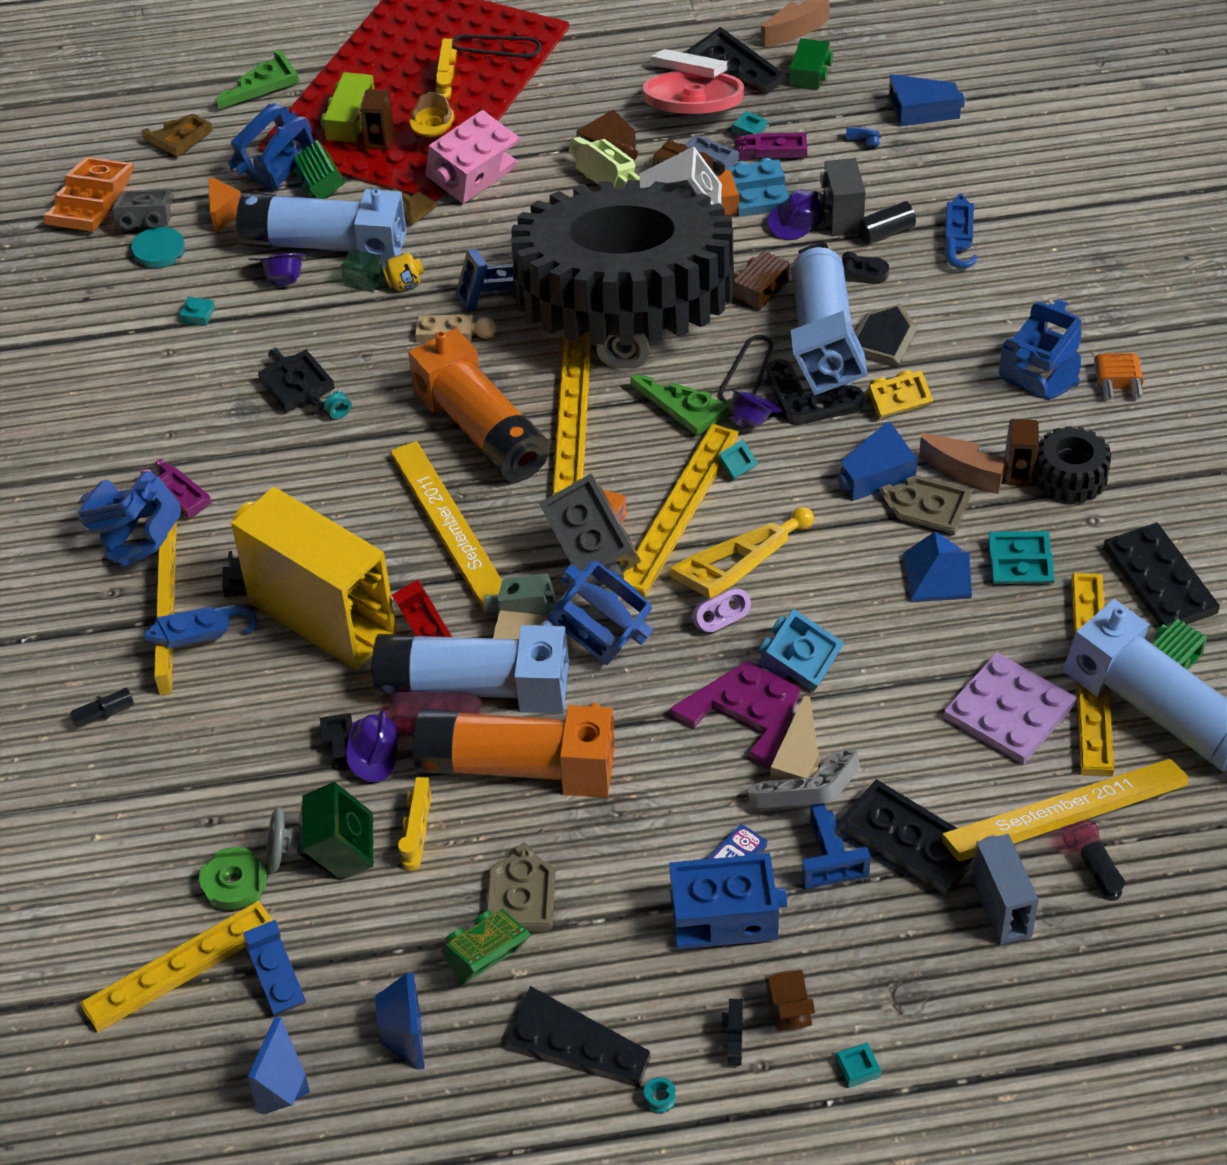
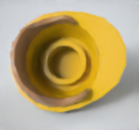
(431, 115)

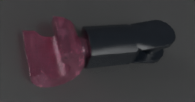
(1086, 837)

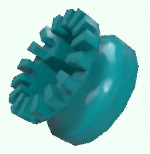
(333, 401)
(657, 1105)

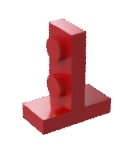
(420, 611)

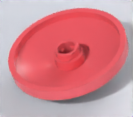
(693, 93)

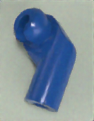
(863, 133)

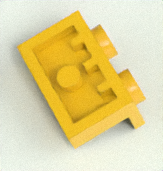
(899, 394)

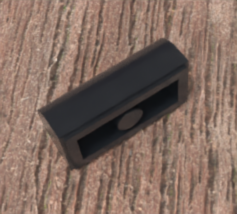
(887, 222)

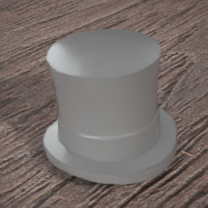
(624, 355)

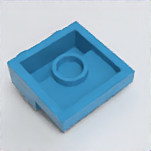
(759, 186)
(799, 650)

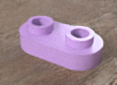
(719, 610)

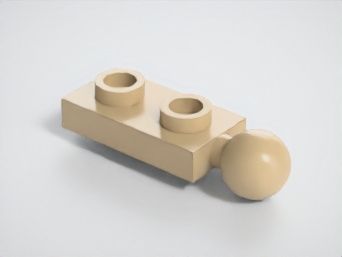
(430, 325)

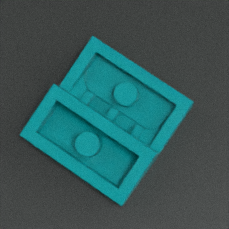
(1021, 557)

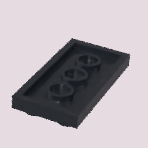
(1161, 575)
(905, 836)

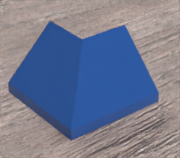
(937, 570)
(401, 1020)
(277, 1072)

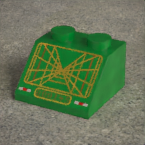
(483, 945)

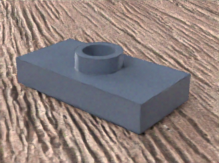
(722, 156)

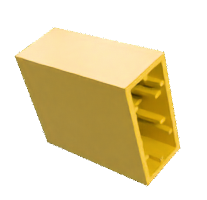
(314, 576)

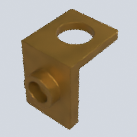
(416, 206)

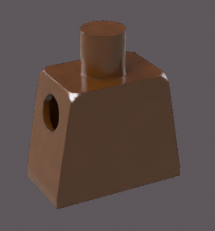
(614, 130)

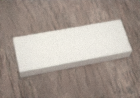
(688, 63)

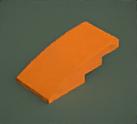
(89, 193)

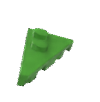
(263, 79)
(689, 407)

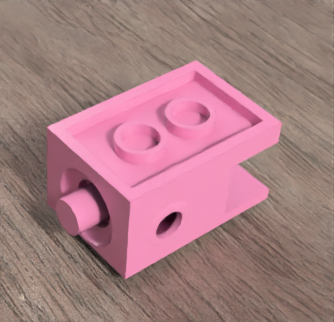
(471, 156)

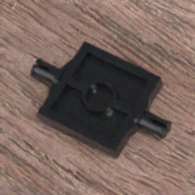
(296, 380)

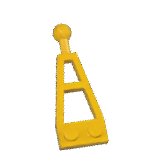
(709, 580)

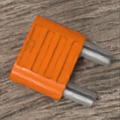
(1119, 372)

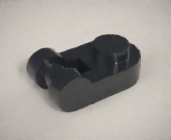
(864, 269)

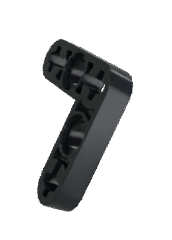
(802, 402)

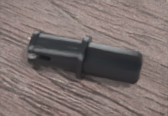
(102, 707)

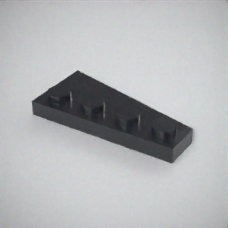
(741, 60)
(570, 1039)

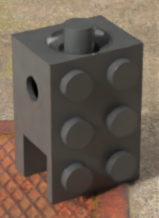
(589, 528)

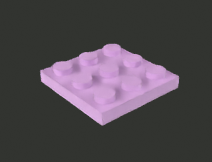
(1009, 708)

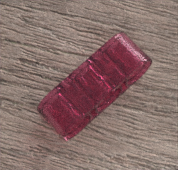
(407, 705)

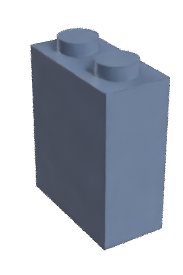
(1004, 889)

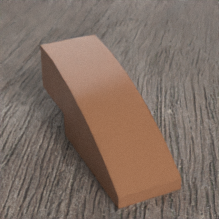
(794, 22)
(963, 462)

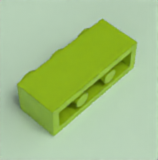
(343, 115)

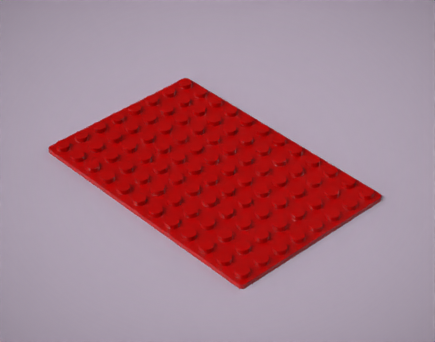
(402, 52)

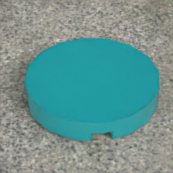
(158, 247)

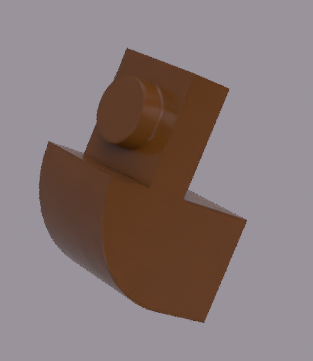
(789, 1000)

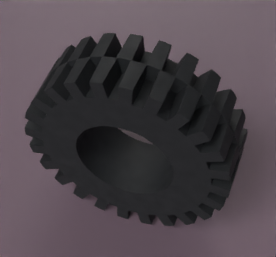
(623, 262)

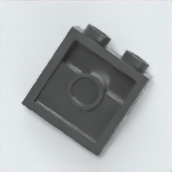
(143, 208)

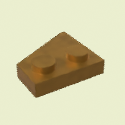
(179, 134)

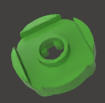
(239, 893)

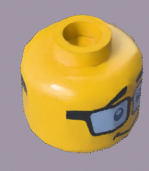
(403, 272)

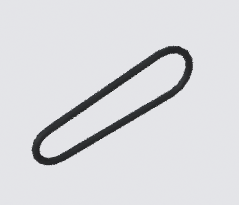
(497, 52)
(739, 359)

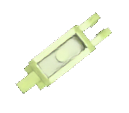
(602, 162)

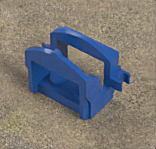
(277, 160)
(1023, 350)
(118, 512)
(587, 631)

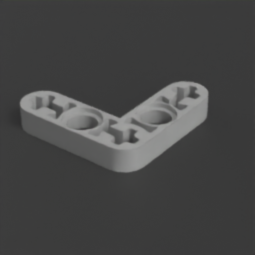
(821, 788)

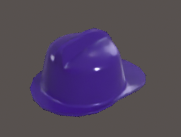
(796, 215)
(282, 269)
(750, 409)
(372, 747)

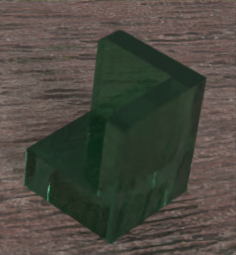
(362, 270)

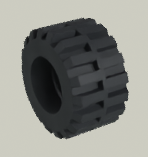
(1072, 464)

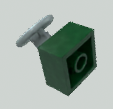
(331, 833)

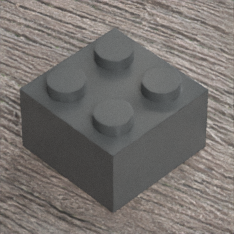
(842, 196)

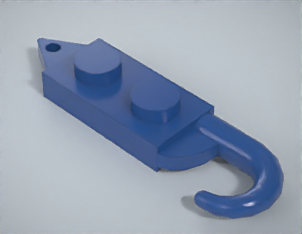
(959, 231)
(197, 625)

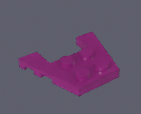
(751, 698)

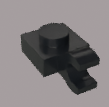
(335, 735)

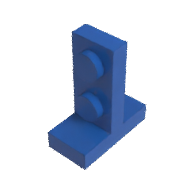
(479, 277)
(835, 863)
(273, 967)

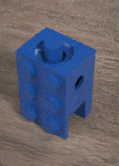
(725, 901)

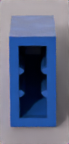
(924, 100)
(876, 463)

